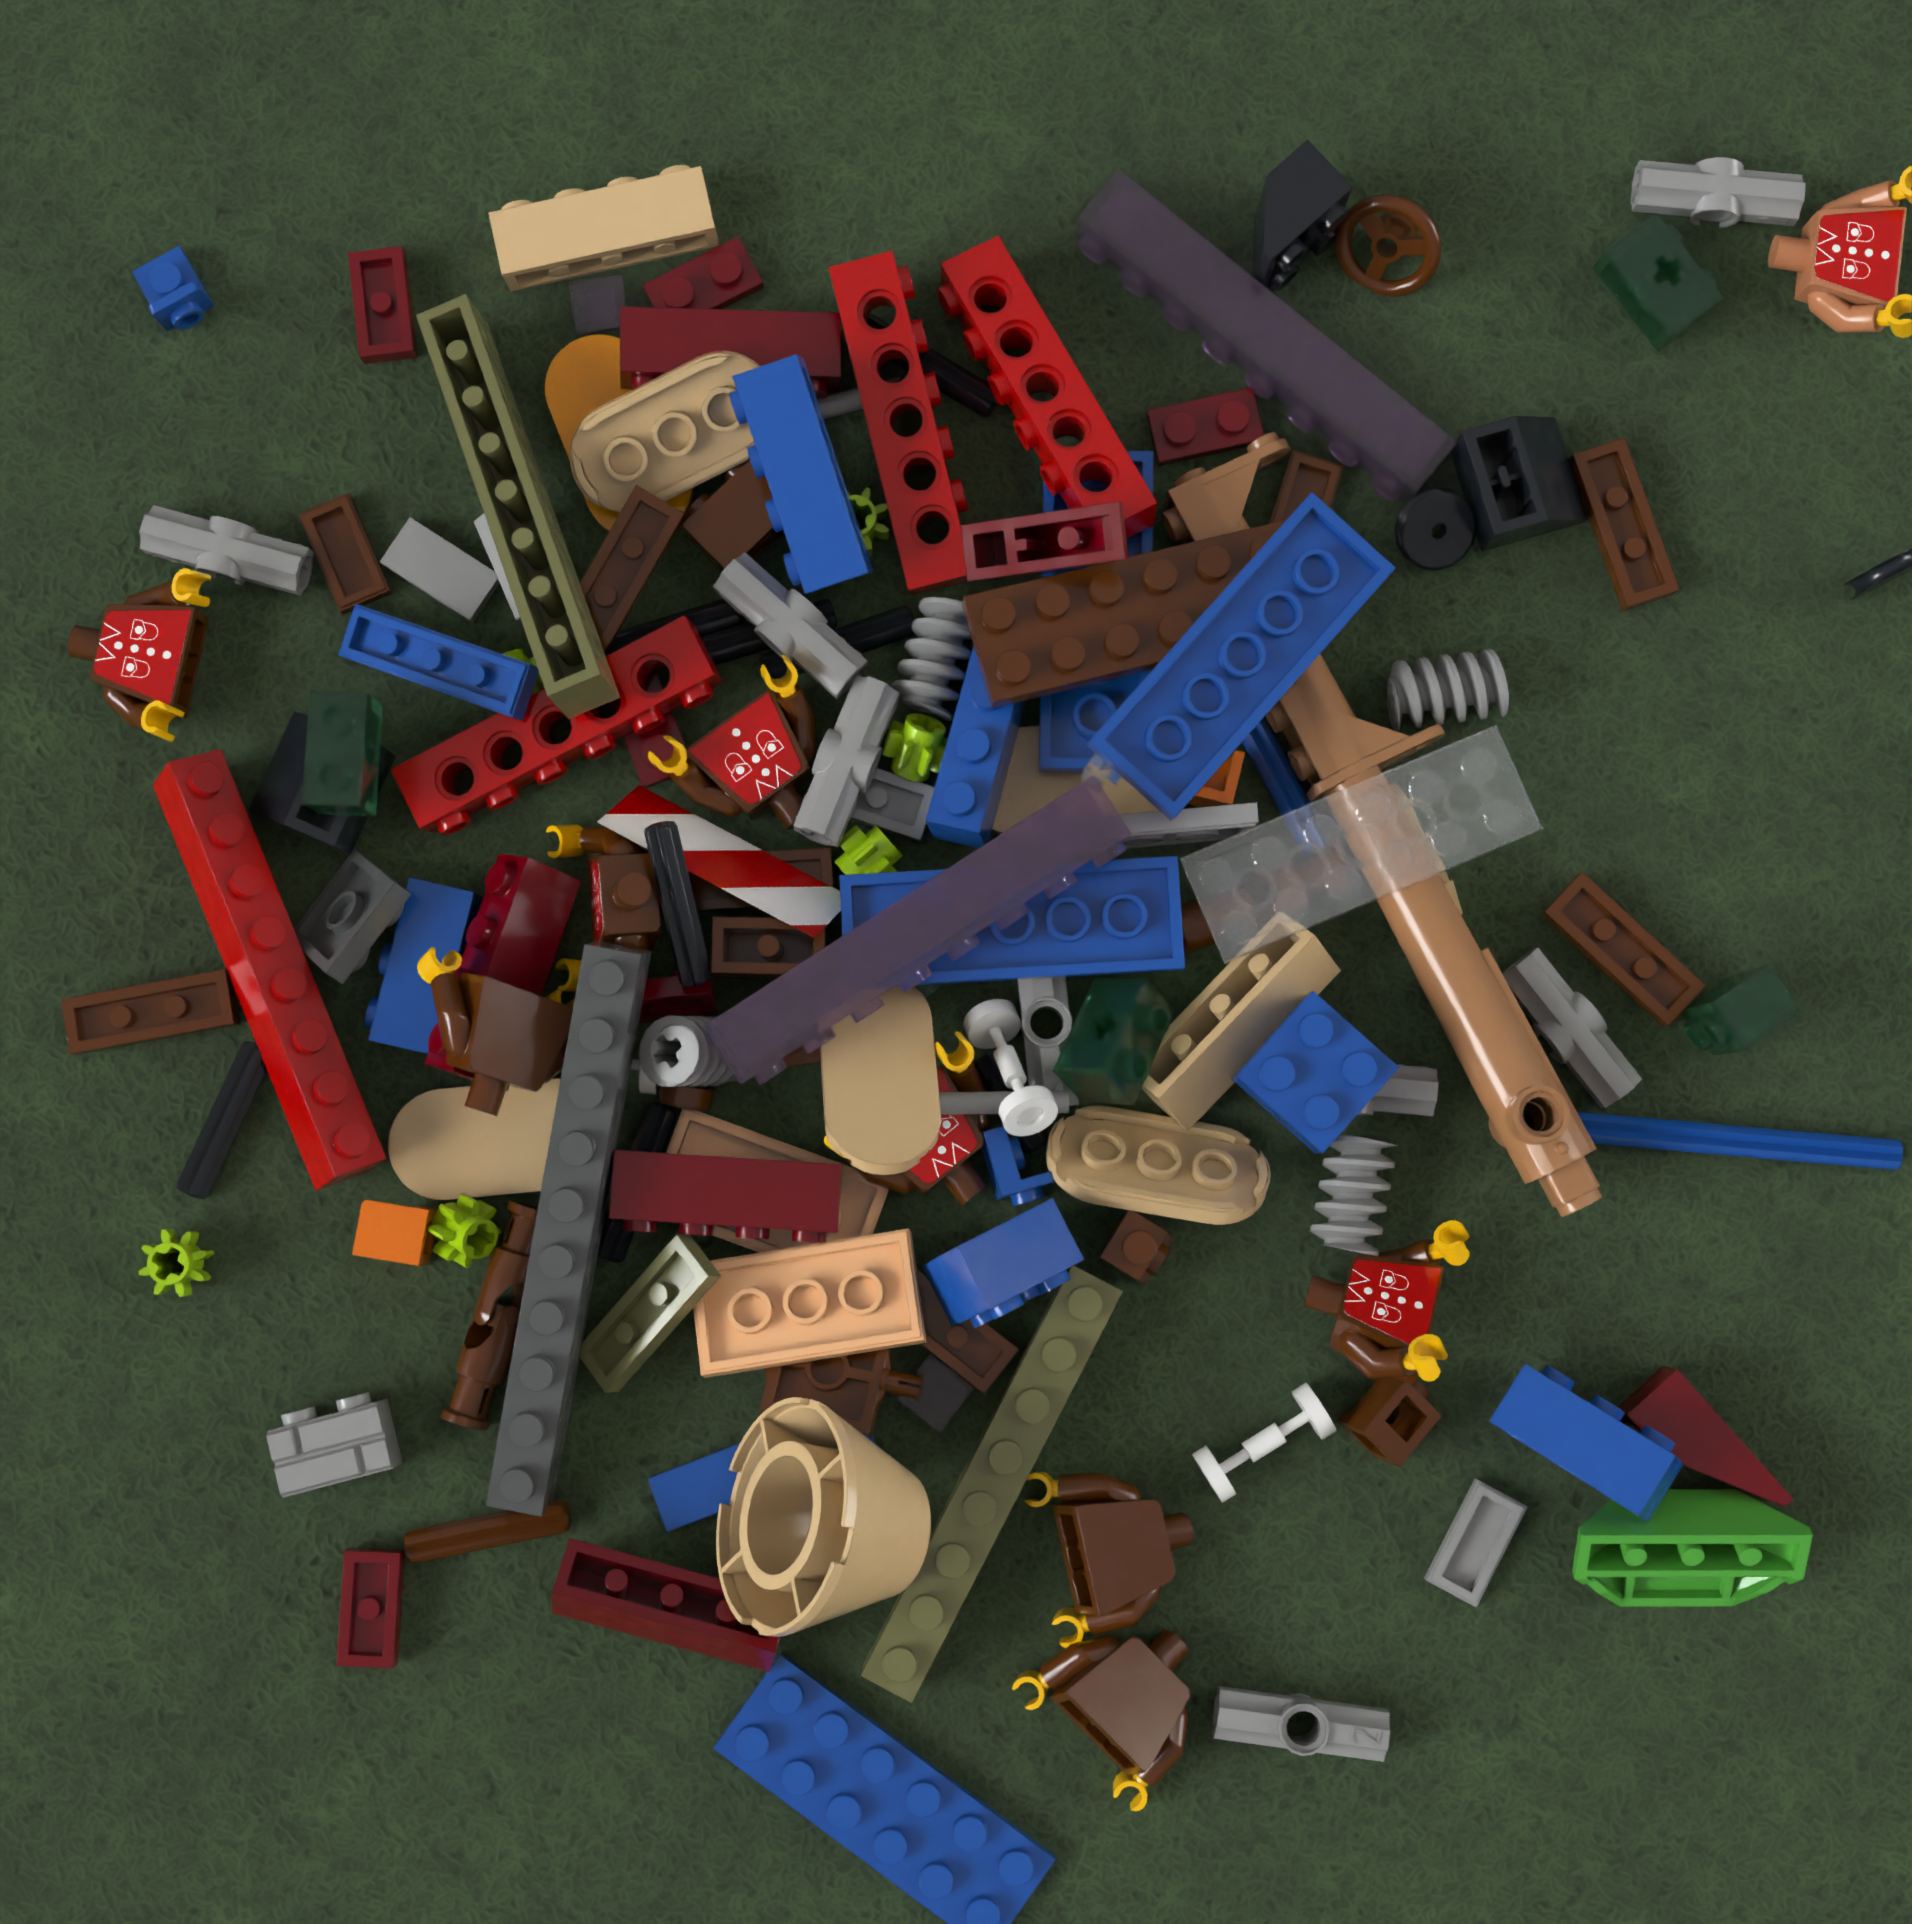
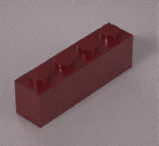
(665, 338)
(513, 933)
(725, 1192)
(655, 1604)

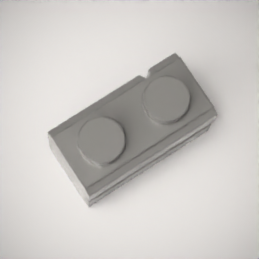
(334, 1446)

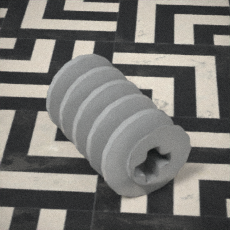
(934, 657)
(1446, 687)
(682, 1054)
(1353, 1194)

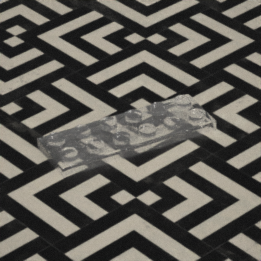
(1360, 844)

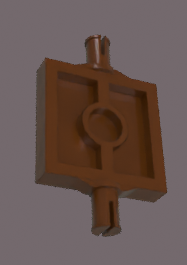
(846, 1384)

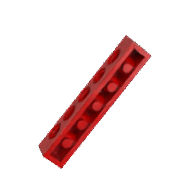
(991, 278)
(858, 290)
(430, 776)

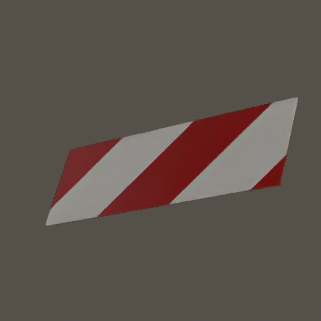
(731, 862)

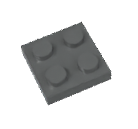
(350, 916)

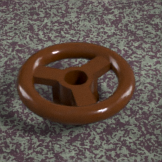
(1402, 226)

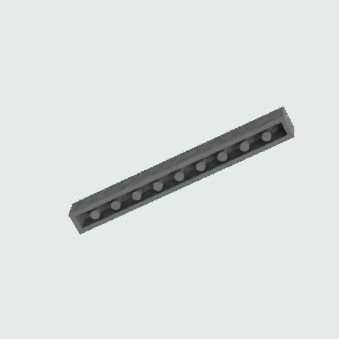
(568, 1227)

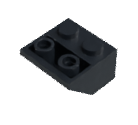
(1297, 214)
(1517, 479)
(281, 793)

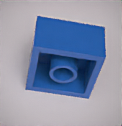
(1315, 1073)
(1004, 1266)

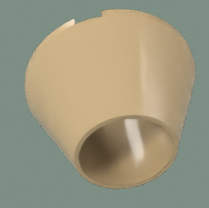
(816, 1521)

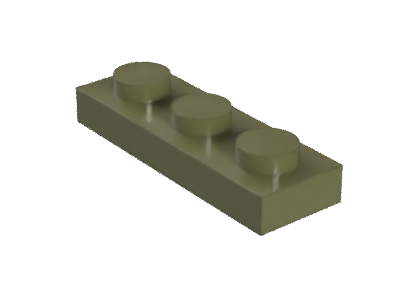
(648, 1313)

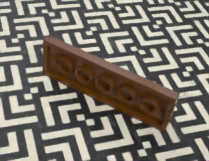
(1100, 617)

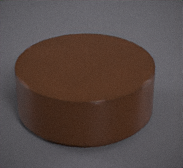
(688, 1097)

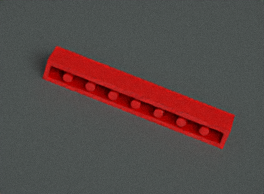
(268, 969)

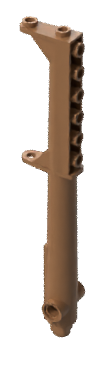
(1456, 976)

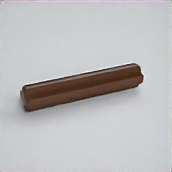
(485, 1532)

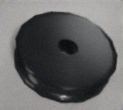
(1452, 540)
(1882, 573)

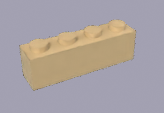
(603, 227)
(1231, 1022)

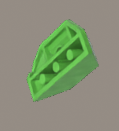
(1692, 1551)

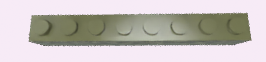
(517, 508)
(991, 1483)

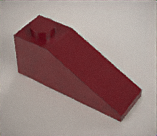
(1044, 542)
(1700, 1435)

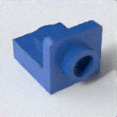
(173, 290)
(1003, 1160)

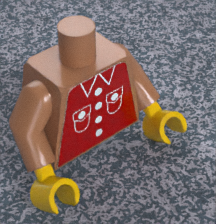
(1852, 260)

